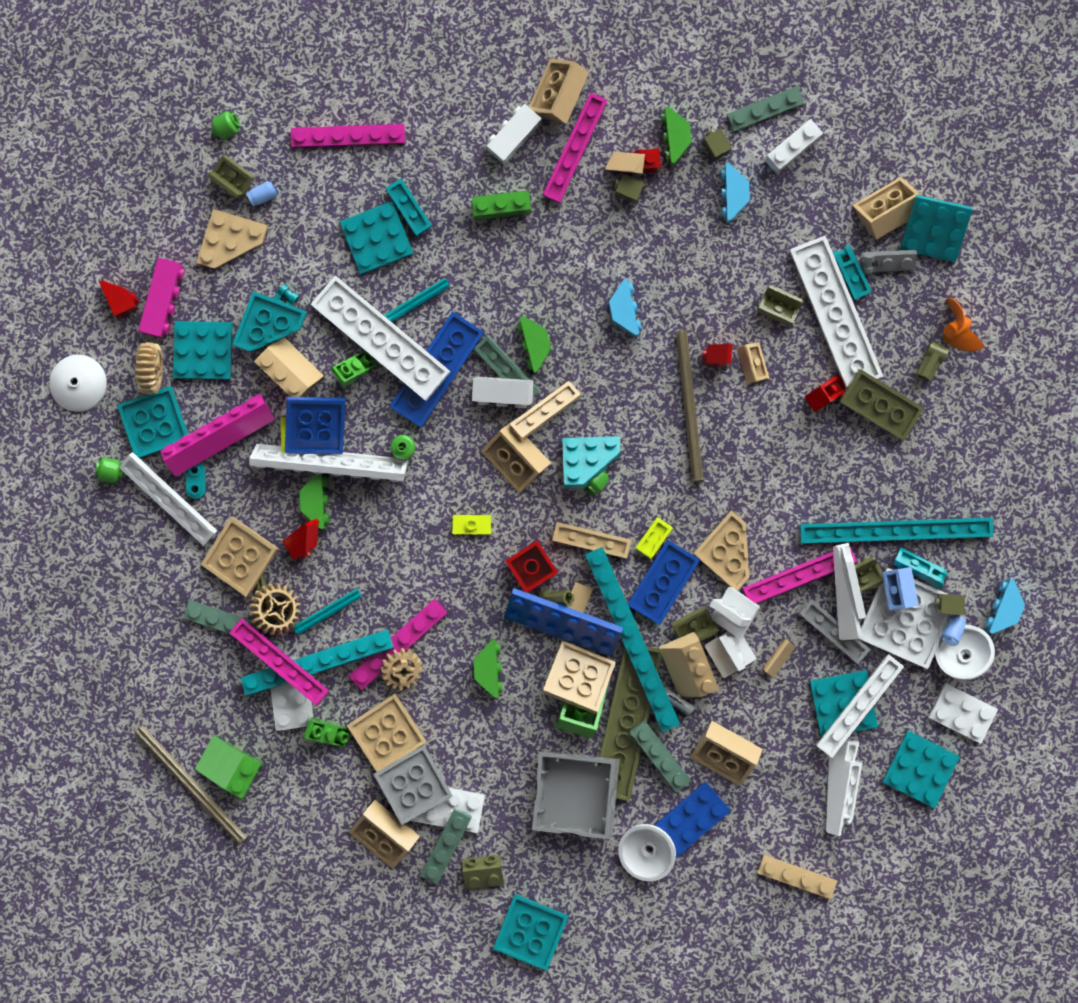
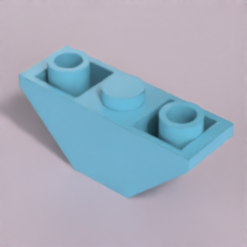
(735, 192)
(623, 309)
(1006, 608)

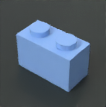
(900, 588)

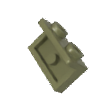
(231, 177)
(779, 305)
(869, 574)
(696, 621)
(482, 872)

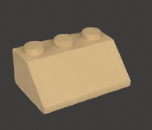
(558, 90)
(886, 207)
(289, 368)
(515, 459)
(688, 666)
(726, 753)
(384, 834)

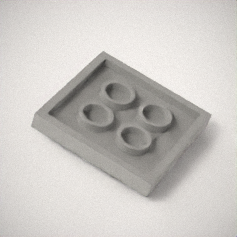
(413, 785)

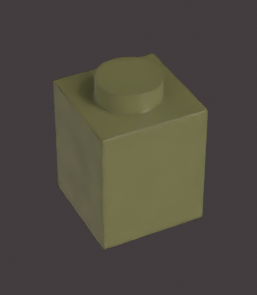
(717, 144)
(628, 188)
(950, 604)

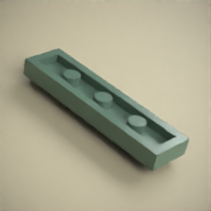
(765, 109)
(501, 362)
(213, 617)
(659, 756)
(446, 845)

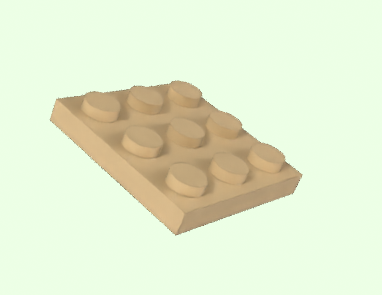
(239, 556)
(579, 677)
(386, 733)

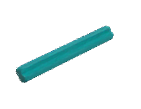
(417, 300)
(327, 611)

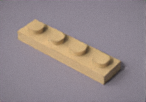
(545, 410)
(591, 540)
(797, 876)

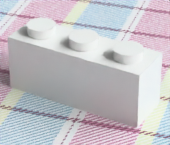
(513, 133)
(793, 146)
(502, 391)

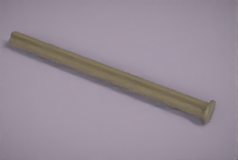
(689, 406)
(189, 783)

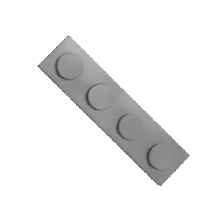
(829, 628)

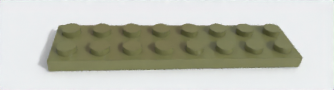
(627, 710)

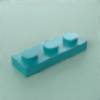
(408, 207)

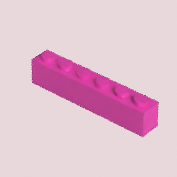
(217, 435)

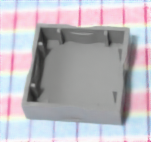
(575, 794)

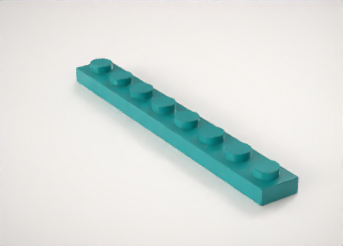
(321, 661)

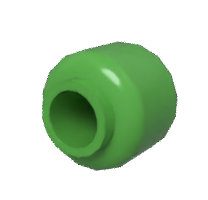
(225, 125)
(404, 454)
(108, 470)
(597, 484)

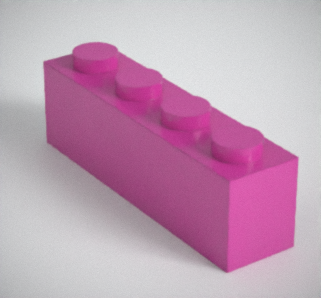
(161, 298)

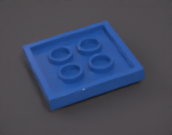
(314, 425)

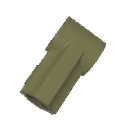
(933, 358)
(561, 597)

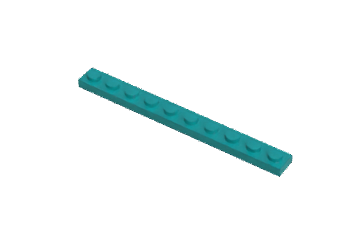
(896, 530)
(632, 639)

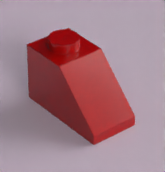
(651, 161)
(120, 299)
(717, 355)
(825, 393)
(302, 540)

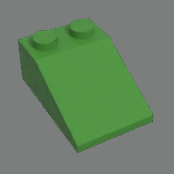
(579, 720)
(229, 767)

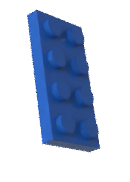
(663, 582)
(693, 817)

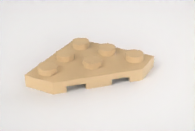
(229, 238)
(727, 551)

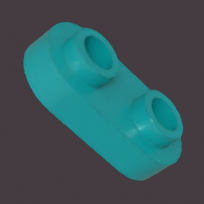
(197, 479)

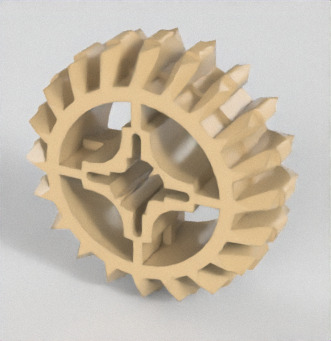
(149, 368)
(260, 616)

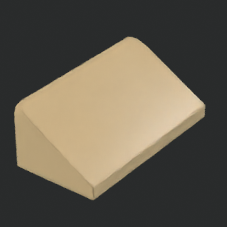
(626, 162)
(753, 363)
(581, 597)
(778, 658)

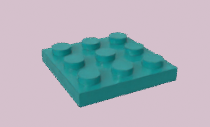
(936, 228)
(376, 237)
(202, 350)
(153, 421)
(834, 694)
(920, 769)
(530, 932)

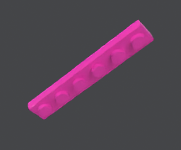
(348, 136)
(575, 148)
(792, 578)
(402, 639)
(279, 662)

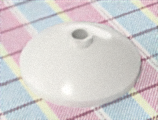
(90, 385)
(973, 643)
(641, 861)

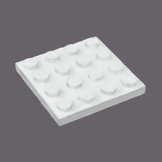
(906, 632)

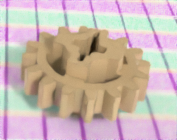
(403, 670)

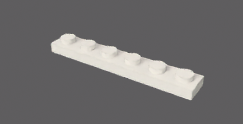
(168, 499)
(859, 706)

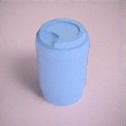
(262, 193)
(954, 630)

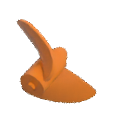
(958, 332)

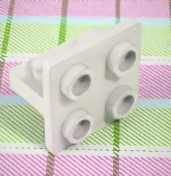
(734, 612)
(729, 653)

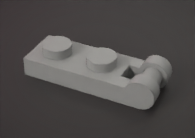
(889, 261)

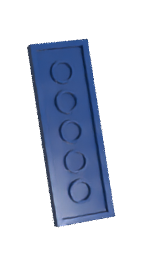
(451, 348)
(562, 622)

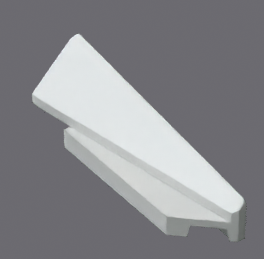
(848, 594)
(842, 787)

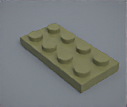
(881, 404)

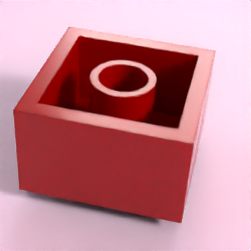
(531, 566)

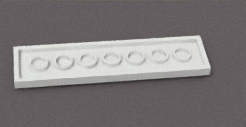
(834, 309)
(380, 338)
(336, 464)

